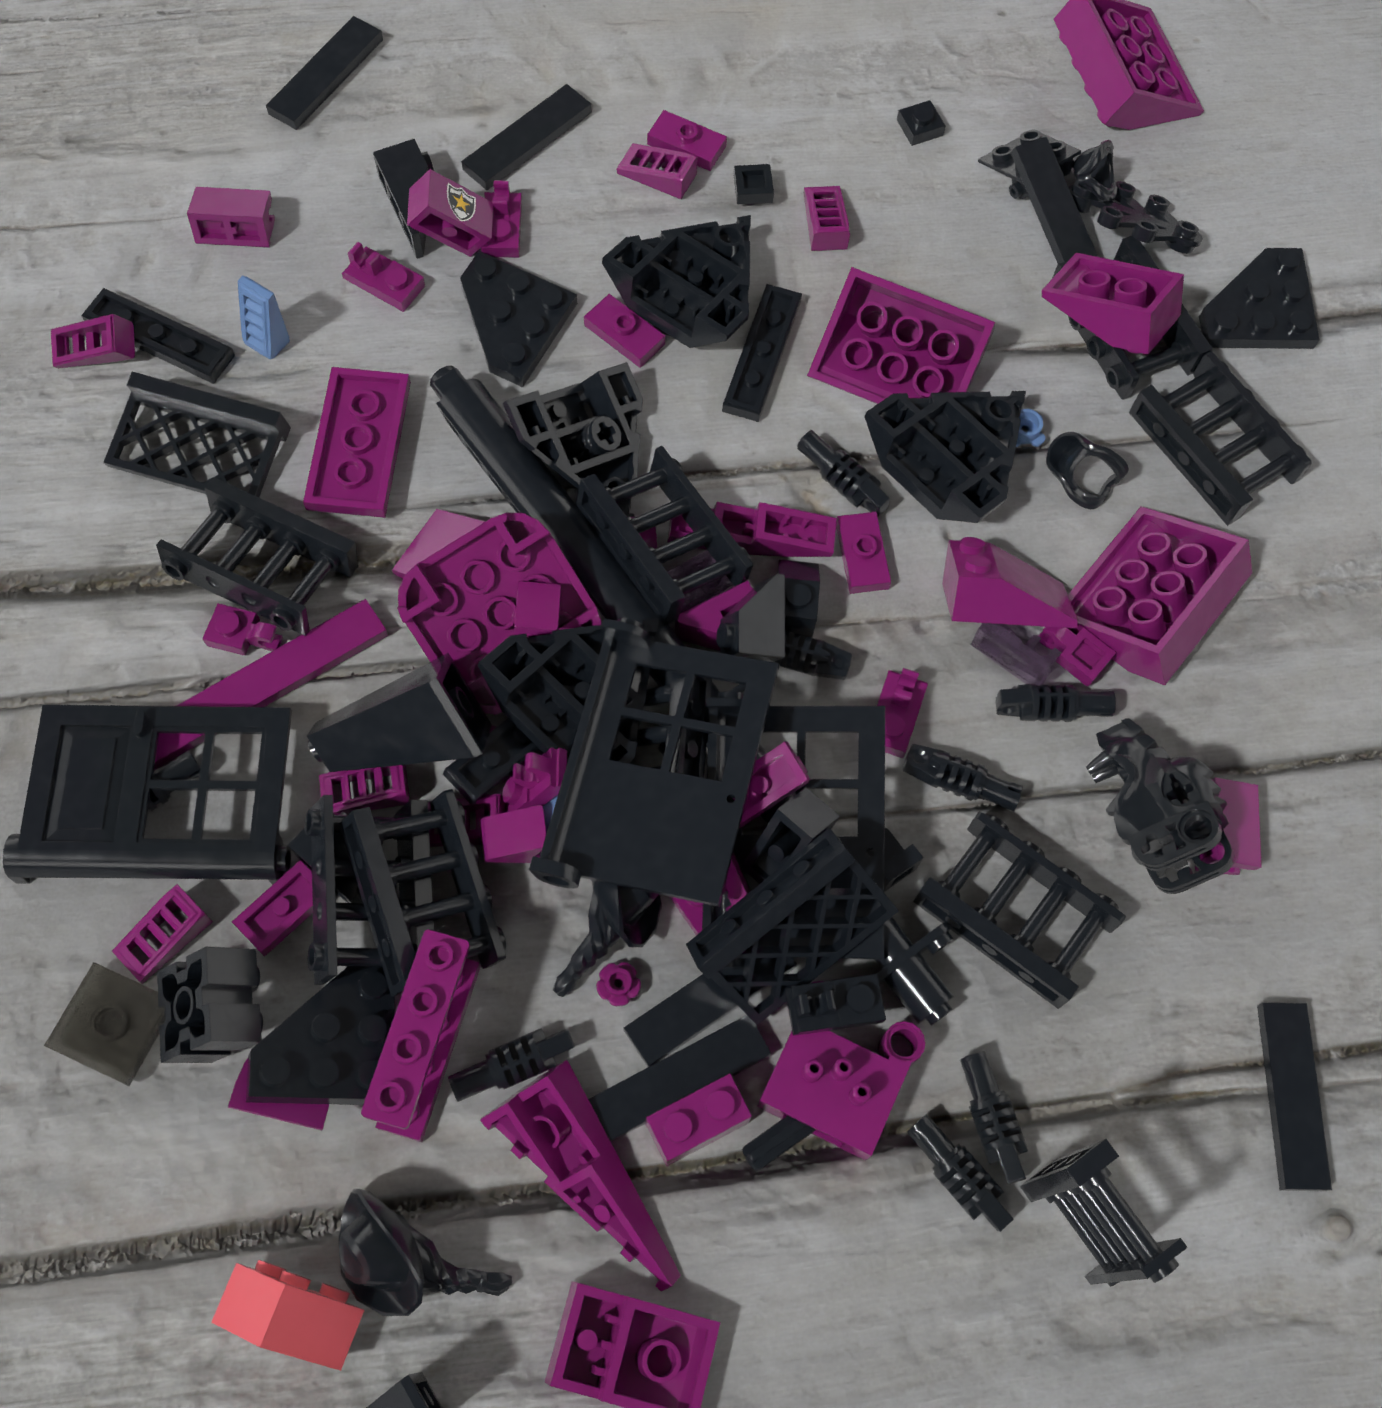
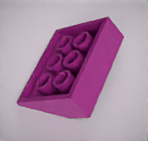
(1126, 63)
(898, 342)
(1159, 590)

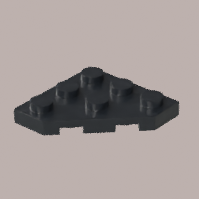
(1264, 306)
(513, 315)
(327, 1045)

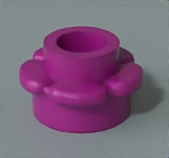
(623, 994)

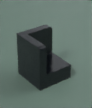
(898, 861)

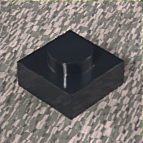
(921, 122)
(753, 184)

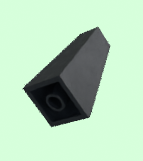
(408, 721)

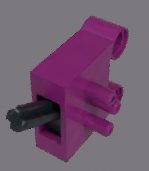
(833, 1092)

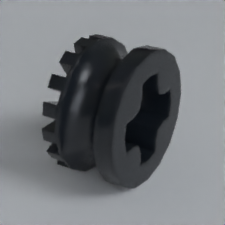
(591, 440)

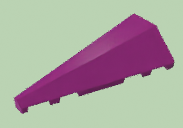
(565, 1139)

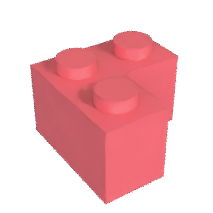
(286, 1317)

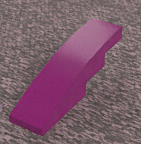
(770, 530)

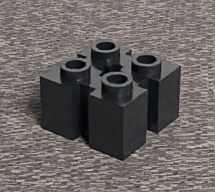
(209, 1005)

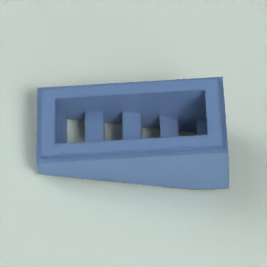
(261, 319)

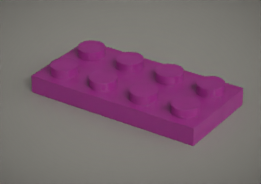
(357, 442)

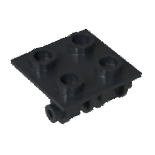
(1002, 161)

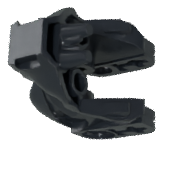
(1152, 809)

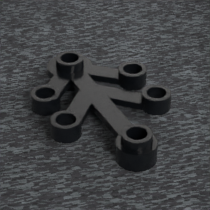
(1178, 235)

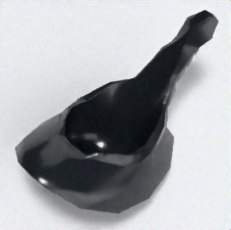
(612, 914)
(394, 1264)

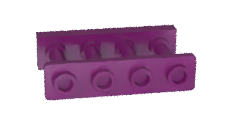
(422, 1036)

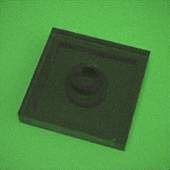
(109, 1024)

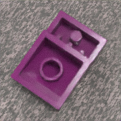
(631, 1351)

